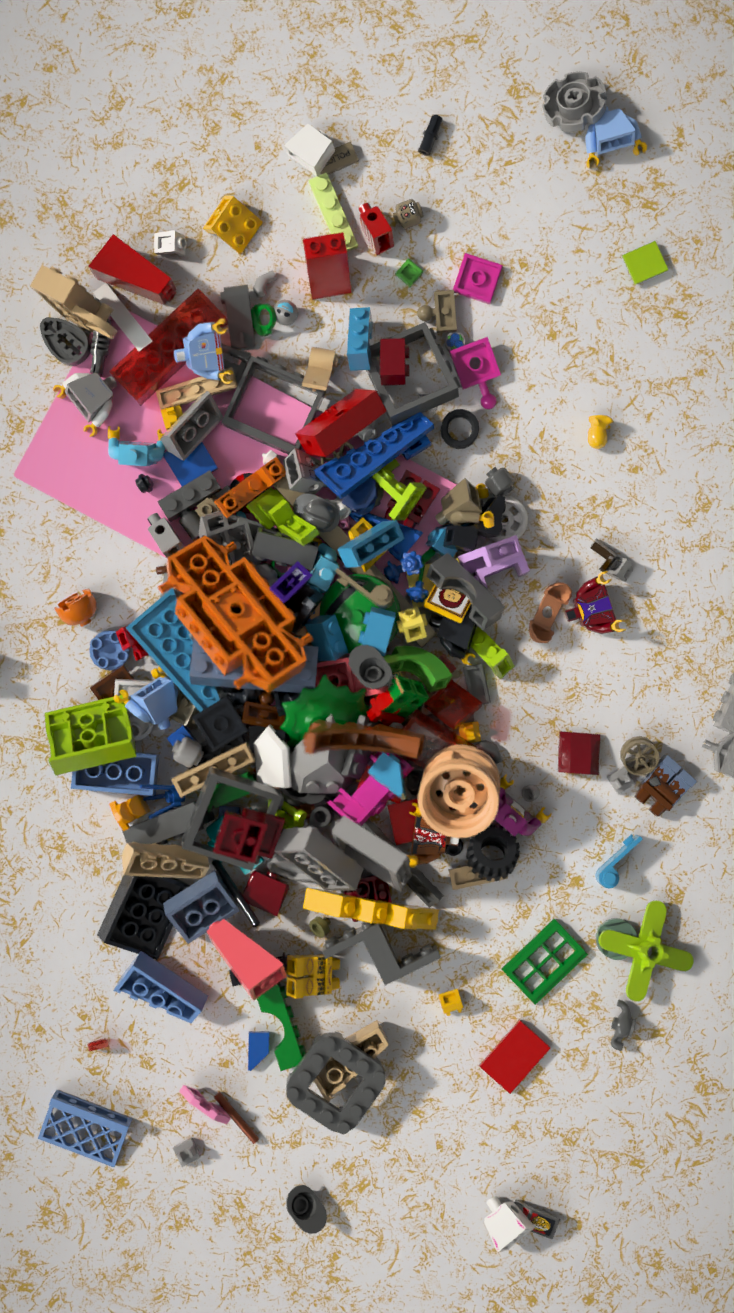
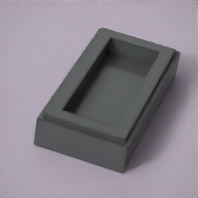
(476, 682)

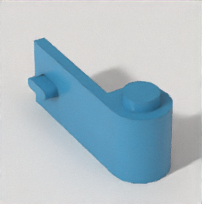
(606, 874)

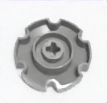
(574, 101)

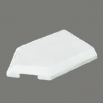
(272, 760)

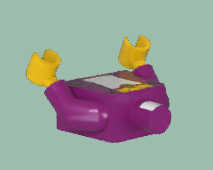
(514, 816)

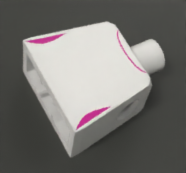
(506, 1224)

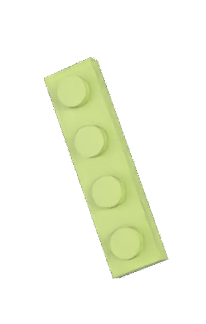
(331, 209)

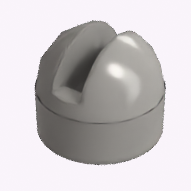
(530, 793)

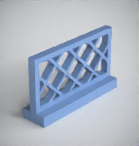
(94, 1114)

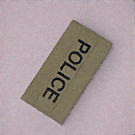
(342, 157)

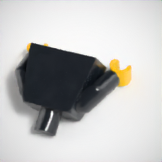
(455, 636)

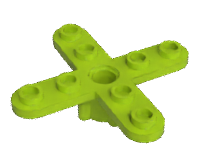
(638, 949)

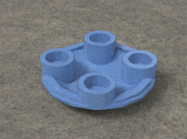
(107, 651)

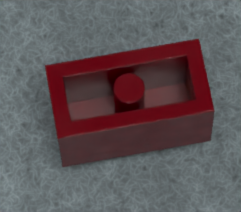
(393, 361)

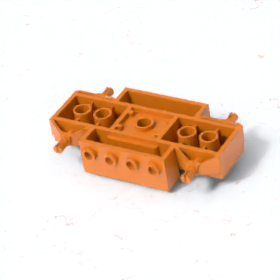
(256, 636)

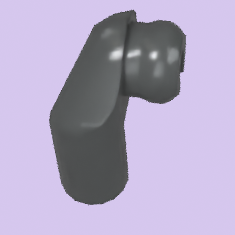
(492, 749)

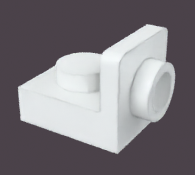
(170, 243)

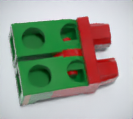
(397, 701)

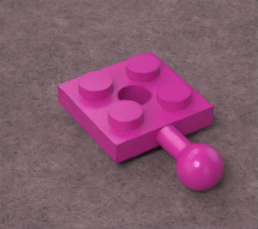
(469, 377)

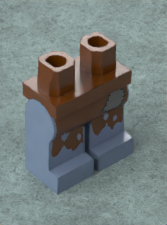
(664, 785)

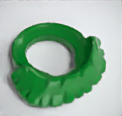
(263, 330)

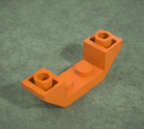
(250, 487)

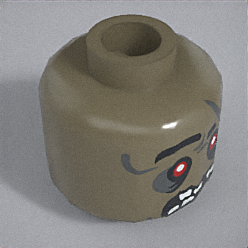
(408, 213)

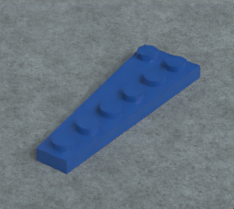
(359, 465)

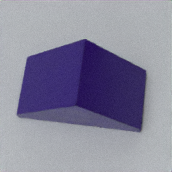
(291, 582)

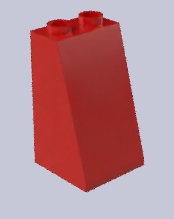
(327, 265)
(130, 271)

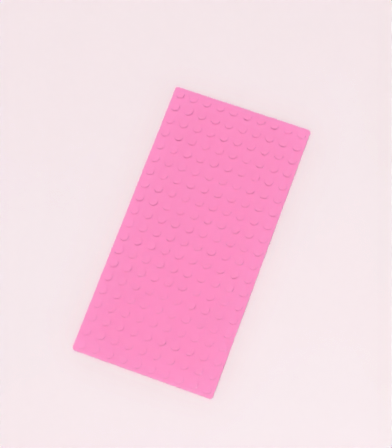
(83, 476)

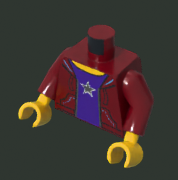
(594, 607)

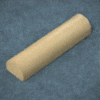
(228, 761)

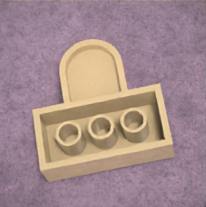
(73, 301)

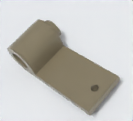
(380, 596)

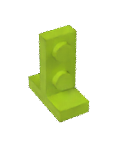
(405, 496)
(292, 524)
(491, 653)

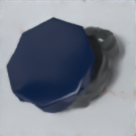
(364, 497)

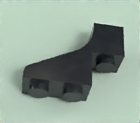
(465, 537)

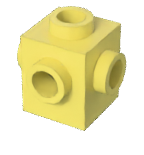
(412, 624)

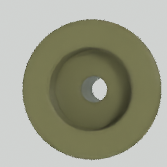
(320, 926)

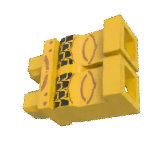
(311, 975)

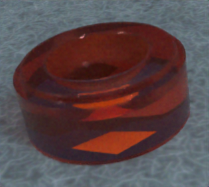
(98, 1044)

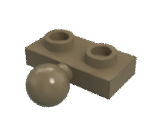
(443, 311)

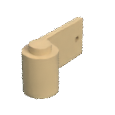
(320, 368)

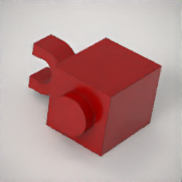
(128, 641)

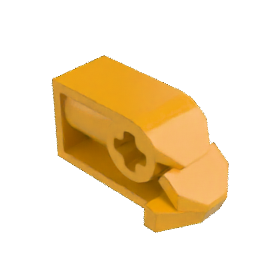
(129, 810)

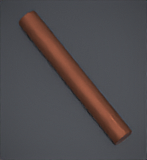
(236, 1117)

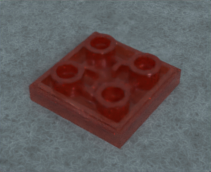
(453, 705)

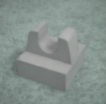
(619, 567)
(621, 780)
(187, 1152)

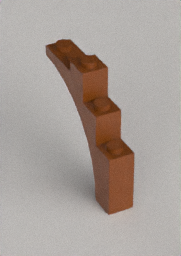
(380, 738)

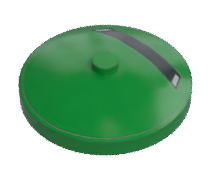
(350, 607)

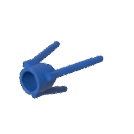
(171, 797)

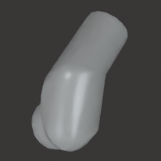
(261, 282)

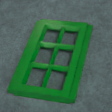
(557, 975)

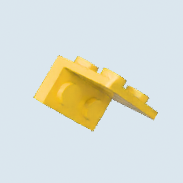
(233, 223)

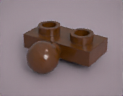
(262, 713)

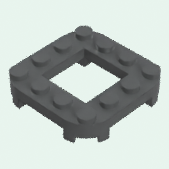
(334, 1118)

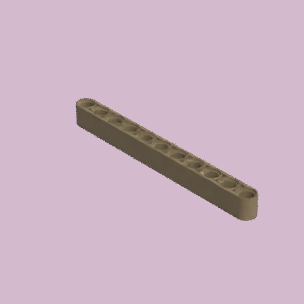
(336, 539)

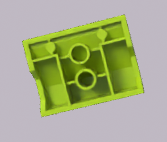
(89, 735)

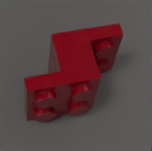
(248, 835)

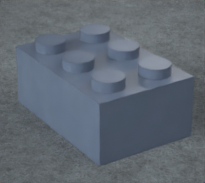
(200, 906)

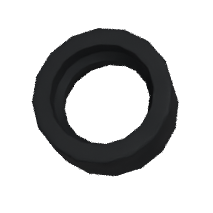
(456, 414)

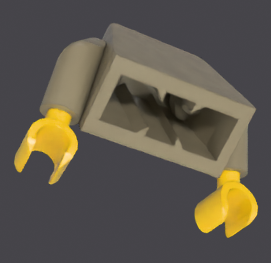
(464, 505)

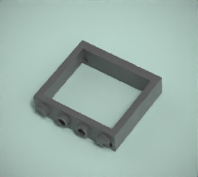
(277, 371)
(424, 403)
(216, 775)

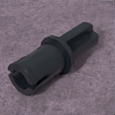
(430, 135)

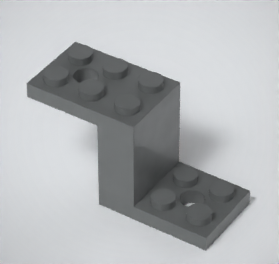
(381, 951)

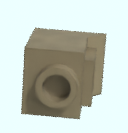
(207, 506)

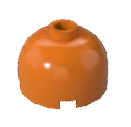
(77, 608)

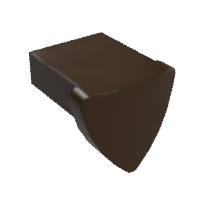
(604, 551)

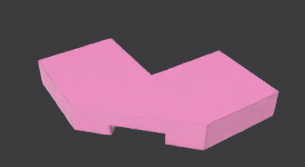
(212, 1110)

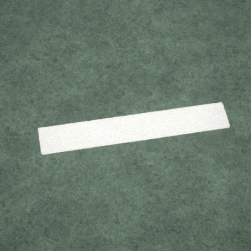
(123, 317)

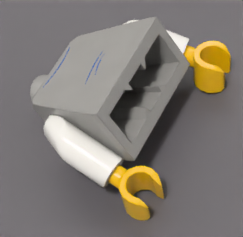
(90, 396)

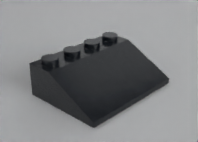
(138, 916)

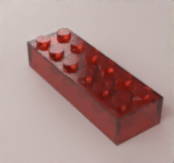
(155, 364)

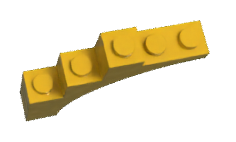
(370, 910)

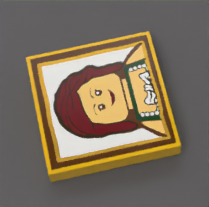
(448, 603)

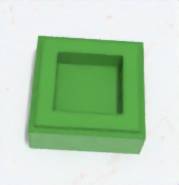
(409, 273)

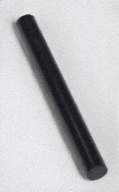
(236, 893)

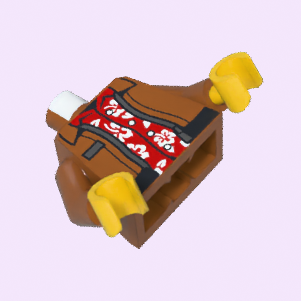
(426, 842)

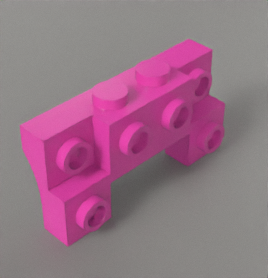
(369, 797)

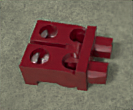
(423, 503)

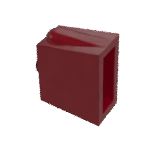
(266, 891)

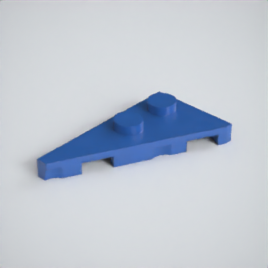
(411, 535)

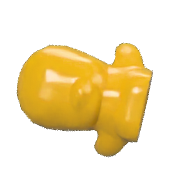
(597, 432)

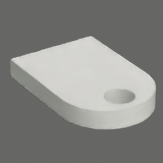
(132, 687)

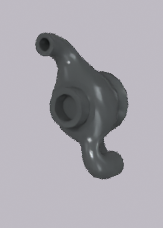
(622, 1025)

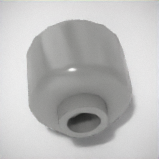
(187, 752)

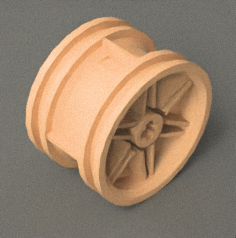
(465, 820)

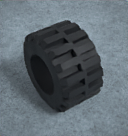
(490, 868)

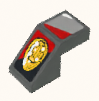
(544, 1222)

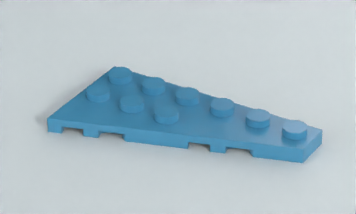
(171, 648)

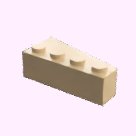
(336, 1075)

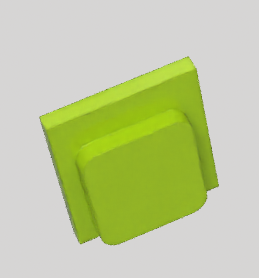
(645, 262)
(262, 504)

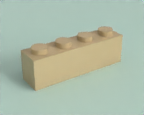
(163, 861)

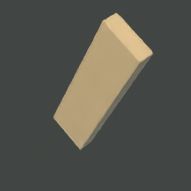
(190, 390)

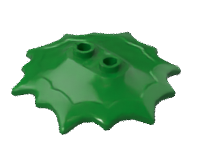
(319, 704)

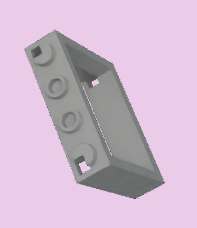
(372, 853)

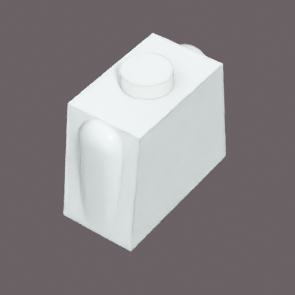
(310, 149)

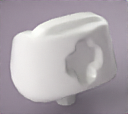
(269, 456)

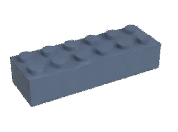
(205, 672)

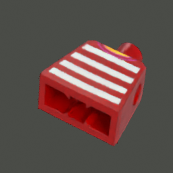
(376, 228)

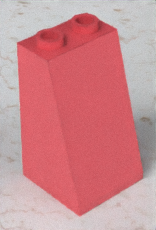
(249, 962)

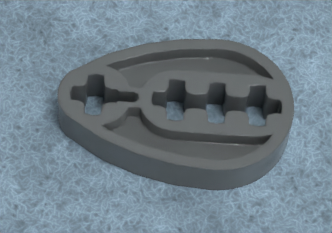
(72, 334)

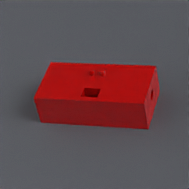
(341, 422)

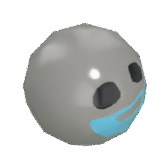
(286, 312)

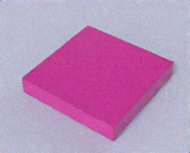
(477, 278)

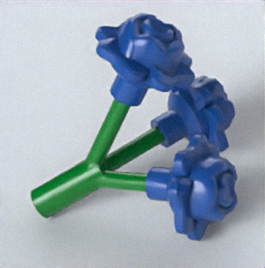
(411, 564)

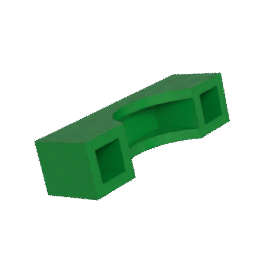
(289, 1051)

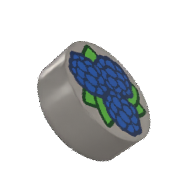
(454, 340)

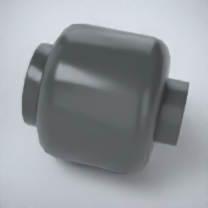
(499, 481)

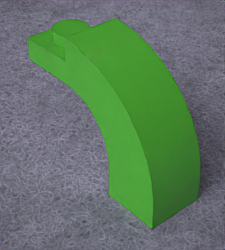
(420, 663)

